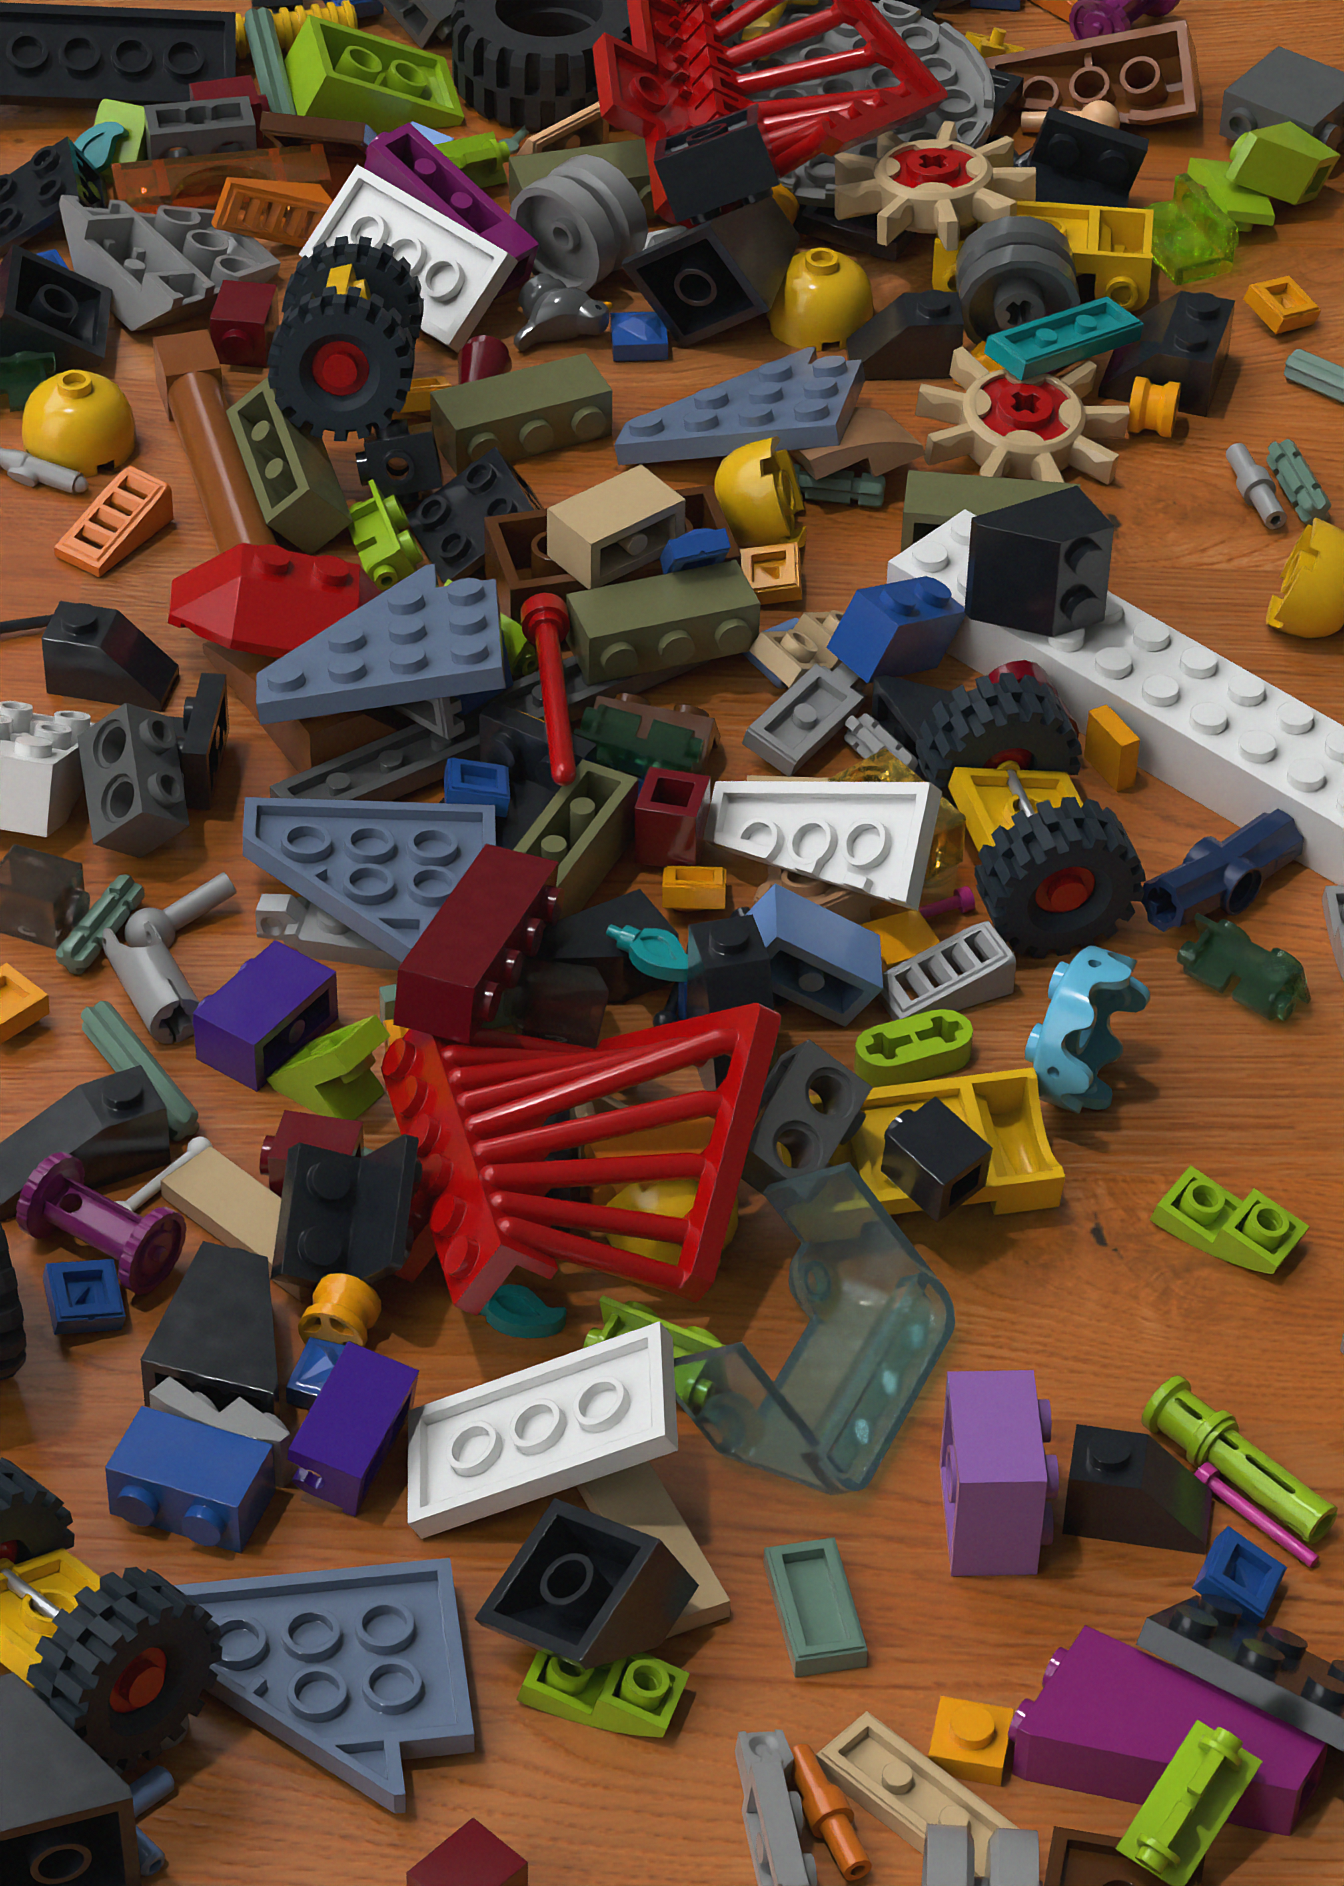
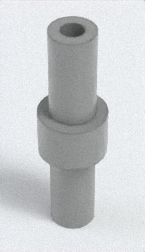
(1256, 486)

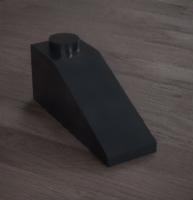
(583, 941)
(107, 1124)

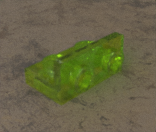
(1192, 234)

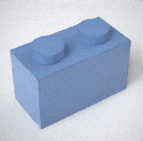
(818, 955)

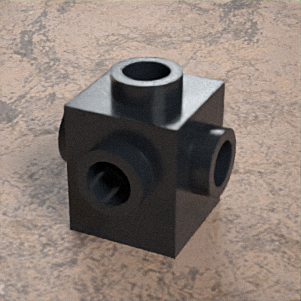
(413, 444)

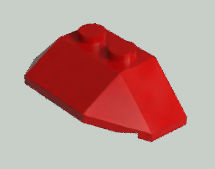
(267, 597)

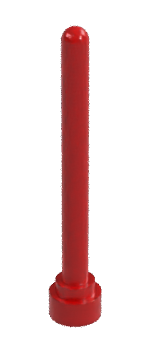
(546, 625)

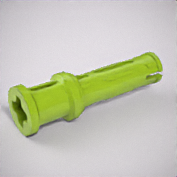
(1216, 1439)

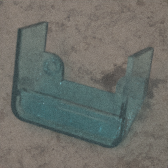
(859, 1362)

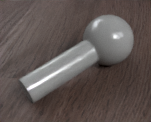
(179, 913)

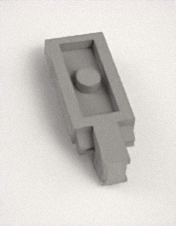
(806, 717)
(316, 932)
(772, 1813)

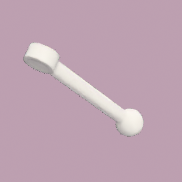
(194, 1147)

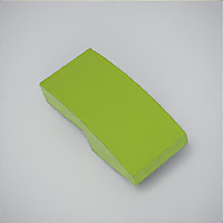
(1236, 201)
(1244, 1232)
(620, 1696)

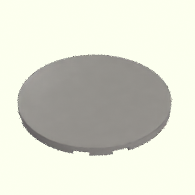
(941, 49)

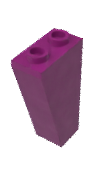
(426, 174)
(1120, 1715)

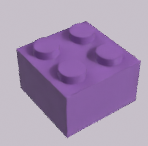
(996, 1473)

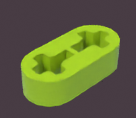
(913, 1048)

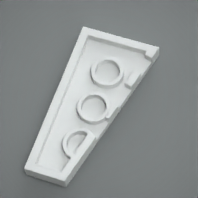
(840, 833)

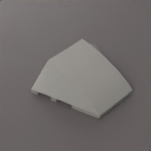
(159, 263)

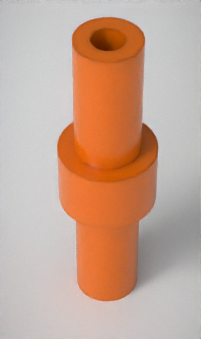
(828, 1813)

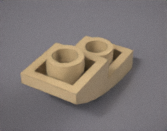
(797, 650)

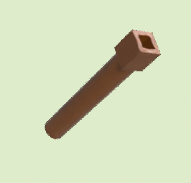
(194, 398)

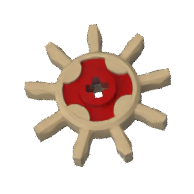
(932, 185)
(1021, 426)

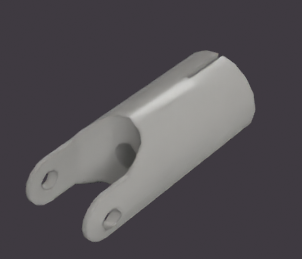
(154, 985)

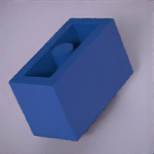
(897, 628)
(190, 1479)

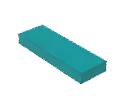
(1063, 338)

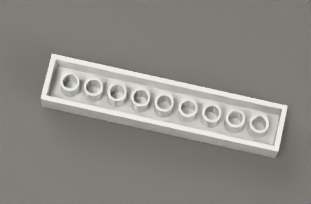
(1197, 714)

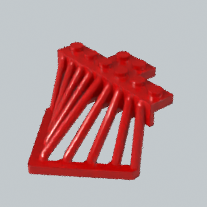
(685, 77)
(486, 1149)

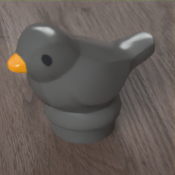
(558, 312)

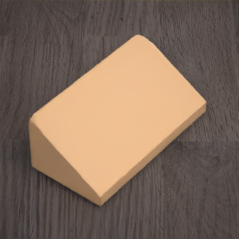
(576, 131)

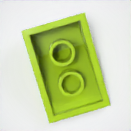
(368, 79)

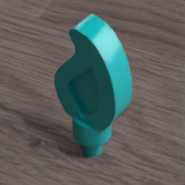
(100, 143)
(652, 951)
(522, 1313)

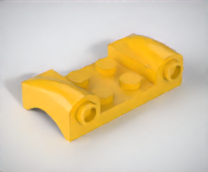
(1104, 242)
(996, 1106)

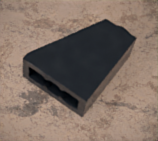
(724, 972)
(218, 1332)

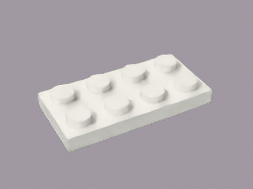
(454, 265)
(541, 1430)

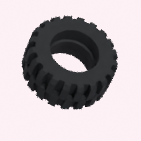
(531, 56)

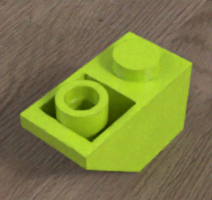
(1281, 163)

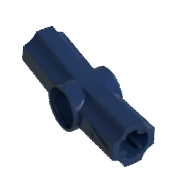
(1223, 872)

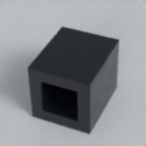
(935, 1158)

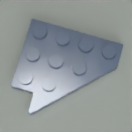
(791, 398)
(392, 651)
(369, 861)
(347, 1666)

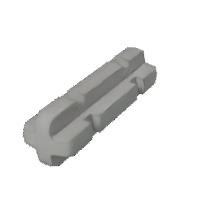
(869, 737)

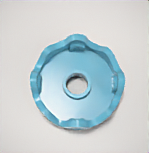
(1077, 1029)

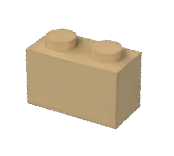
(614, 526)

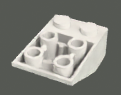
(39, 767)

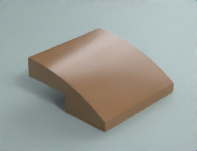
(870, 439)

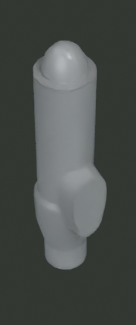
(31, 470)

